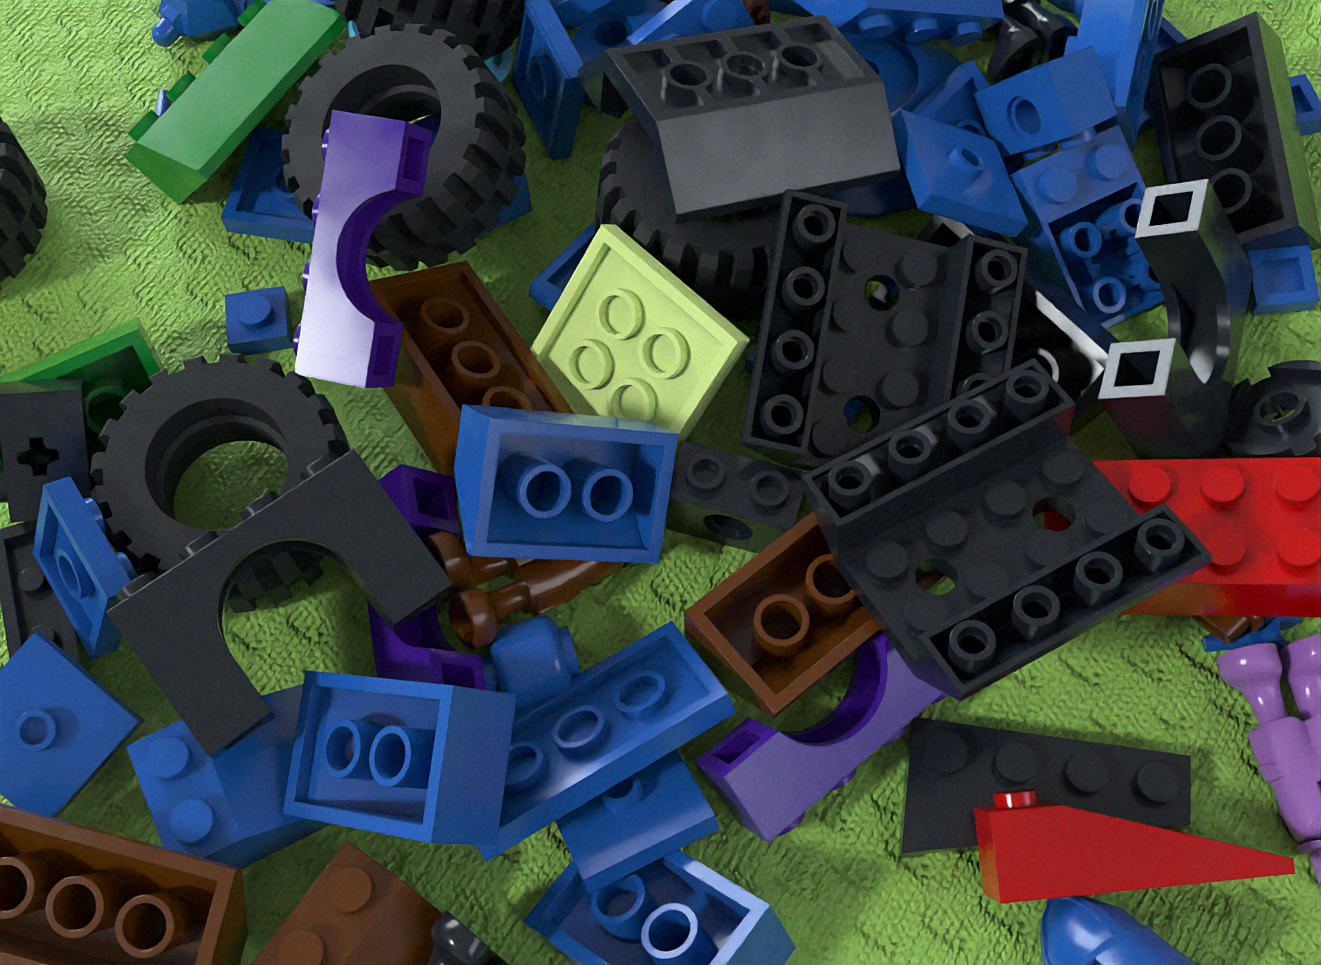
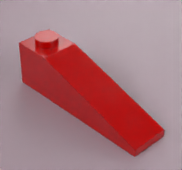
(1060, 851)

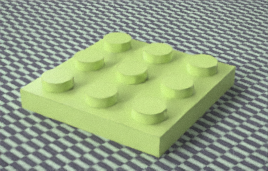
(635, 339)

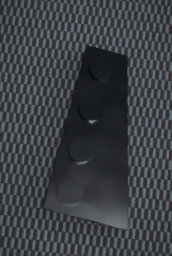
(963, 765)

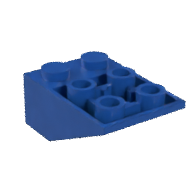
(1084, 226)

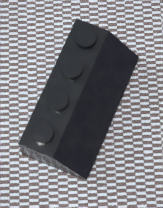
(1232, 119)
(1048, 327)

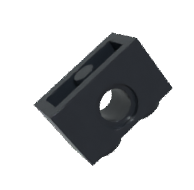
(733, 498)

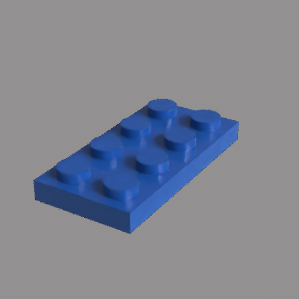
(605, 730)

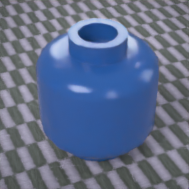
(531, 660)

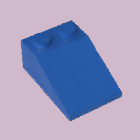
(401, 757)
(225, 805)
(660, 916)

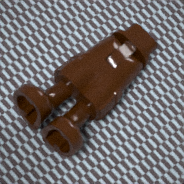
(536, 588)

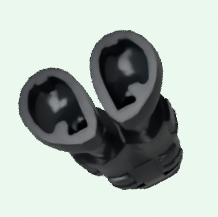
(1025, 38)

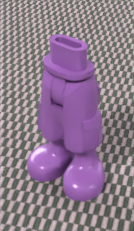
(1284, 745)

